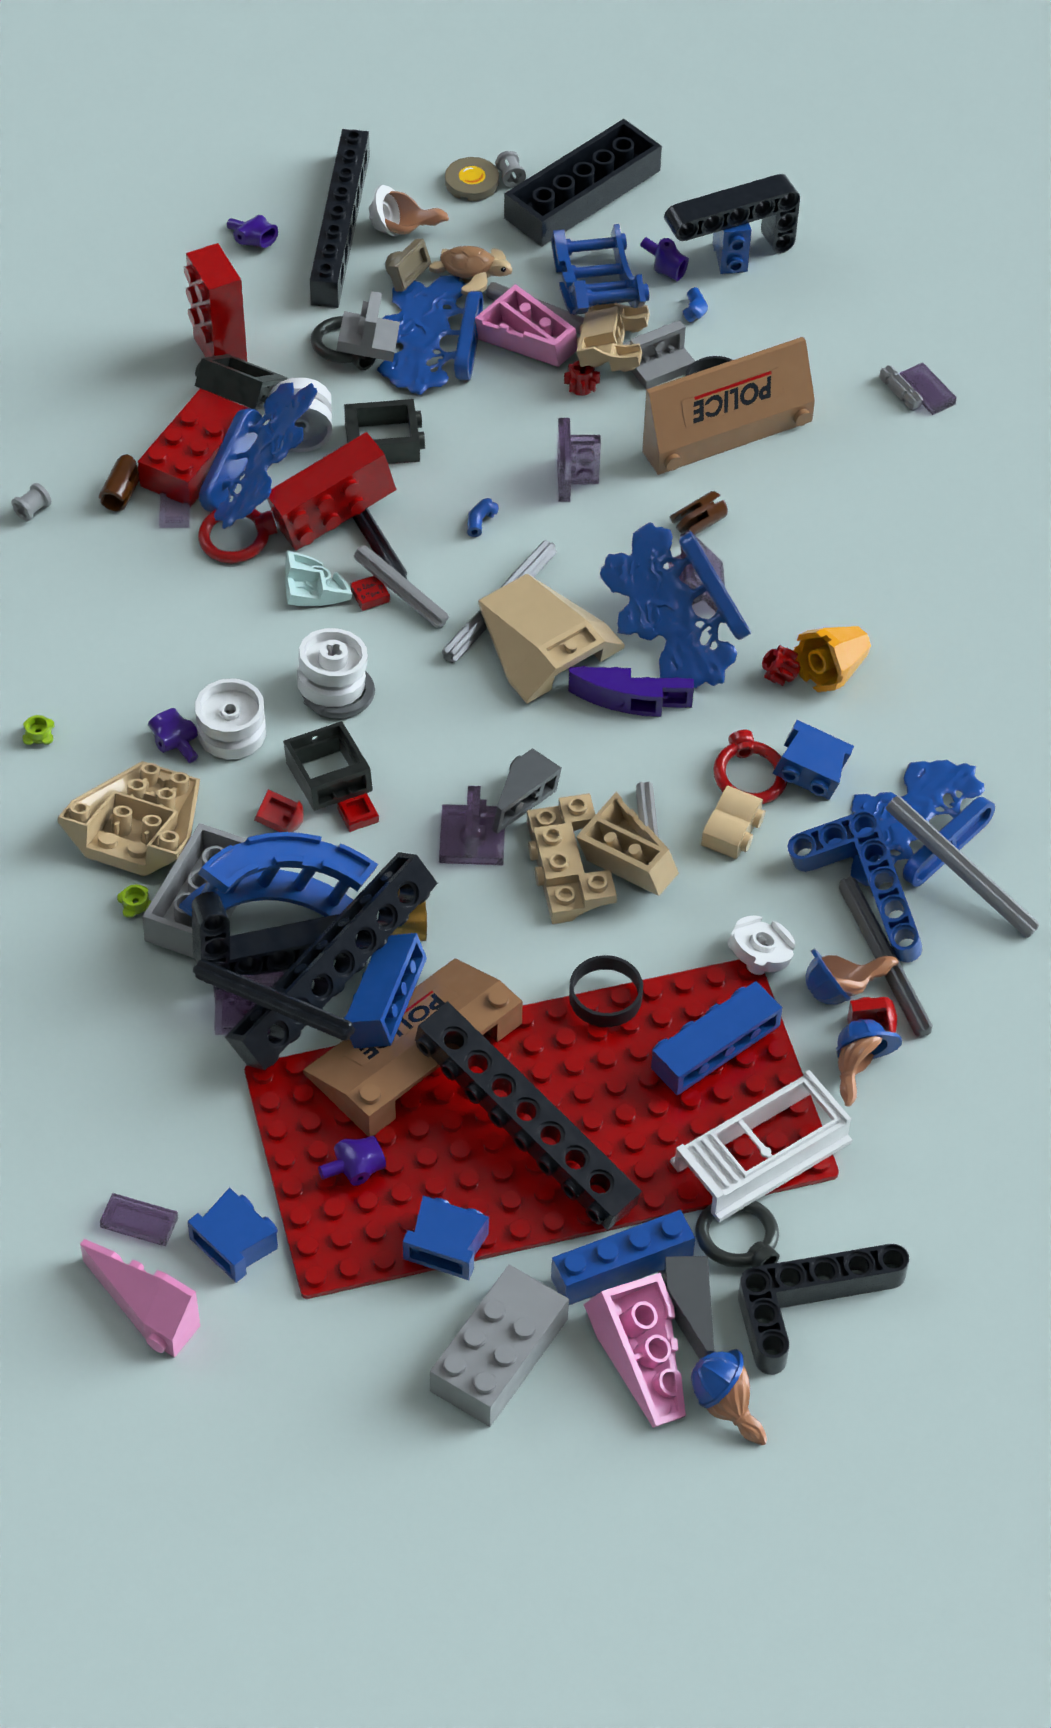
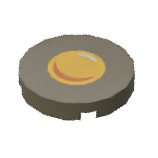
(472, 178)

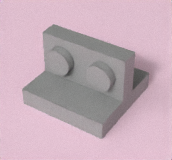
(367, 334)
(662, 355)

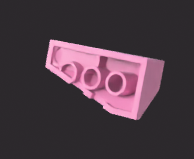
(156, 1303)
(639, 1339)

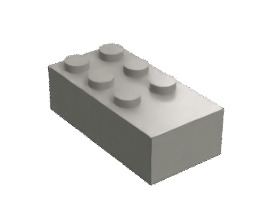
(164, 920)
(499, 1345)

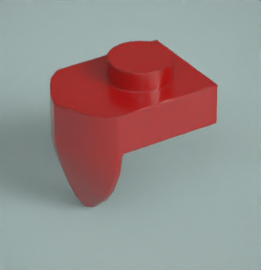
(280, 813)
(877, 1009)

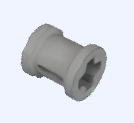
(513, 160)
(31, 502)

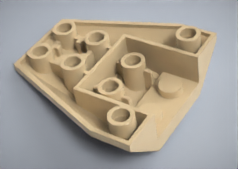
(542, 634)
(134, 818)

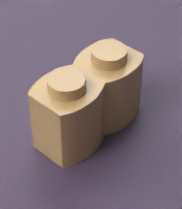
(732, 822)

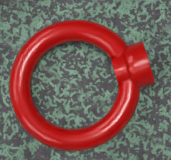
(264, 526)
(743, 745)

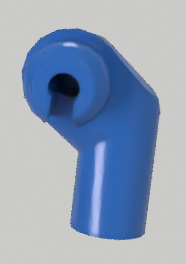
(697, 305)
(477, 513)

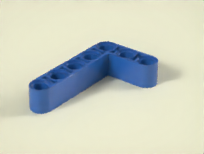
(876, 872)

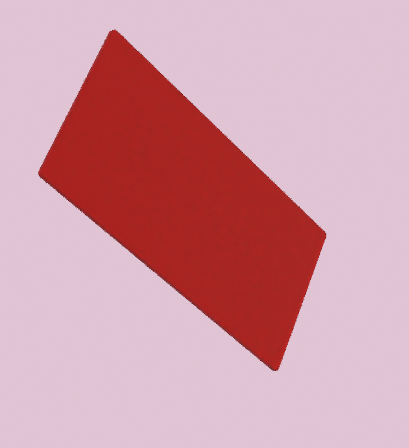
(453, 1151)

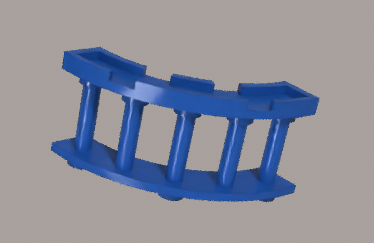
(579, 295)
(252, 872)

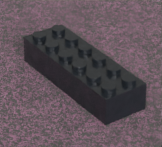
(582, 181)

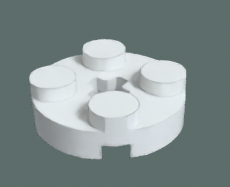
(748, 944)

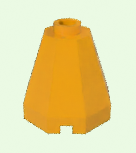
(831, 655)

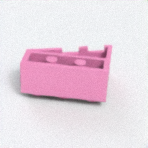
(527, 327)

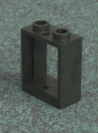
(236, 380)
(384, 413)
(335, 785)

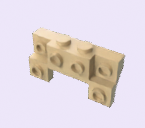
(604, 335)
(559, 863)

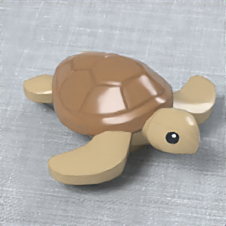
(472, 265)

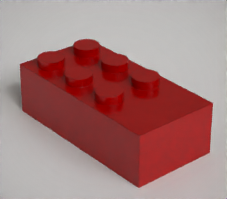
(215, 303)
(187, 447)
(331, 491)

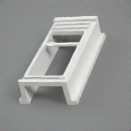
(726, 1178)

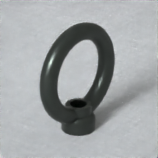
(359, 361)
(759, 1253)

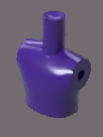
(254, 231)
(667, 258)
(174, 732)
(355, 1159)

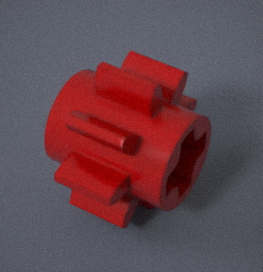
(581, 379)
(781, 665)

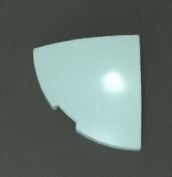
(311, 583)

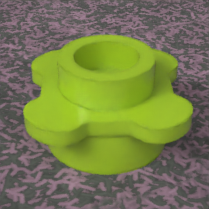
(38, 730)
(131, 894)

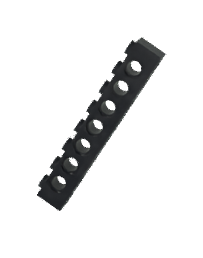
(339, 218)
(338, 940)
(449, 1026)

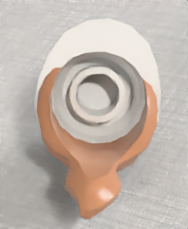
(399, 214)

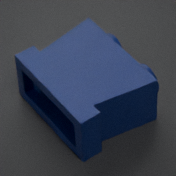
(733, 248)
(813, 759)
(233, 1234)
(446, 1237)

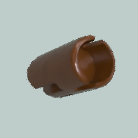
(120, 484)
(700, 513)

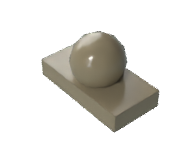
(408, 264)

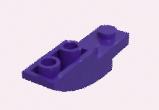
(637, 696)

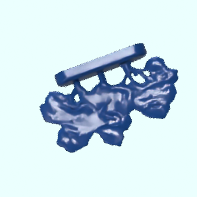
(421, 329)
(256, 448)
(663, 604)
(925, 792)

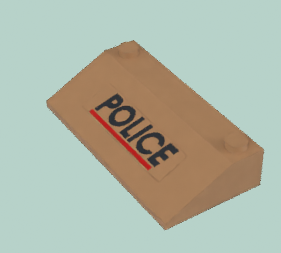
(728, 406)
(372, 1078)

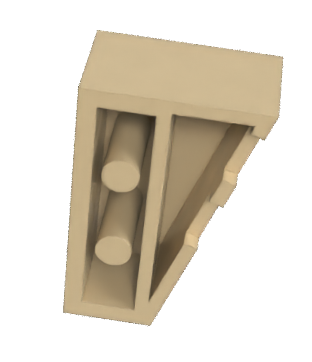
(627, 847)

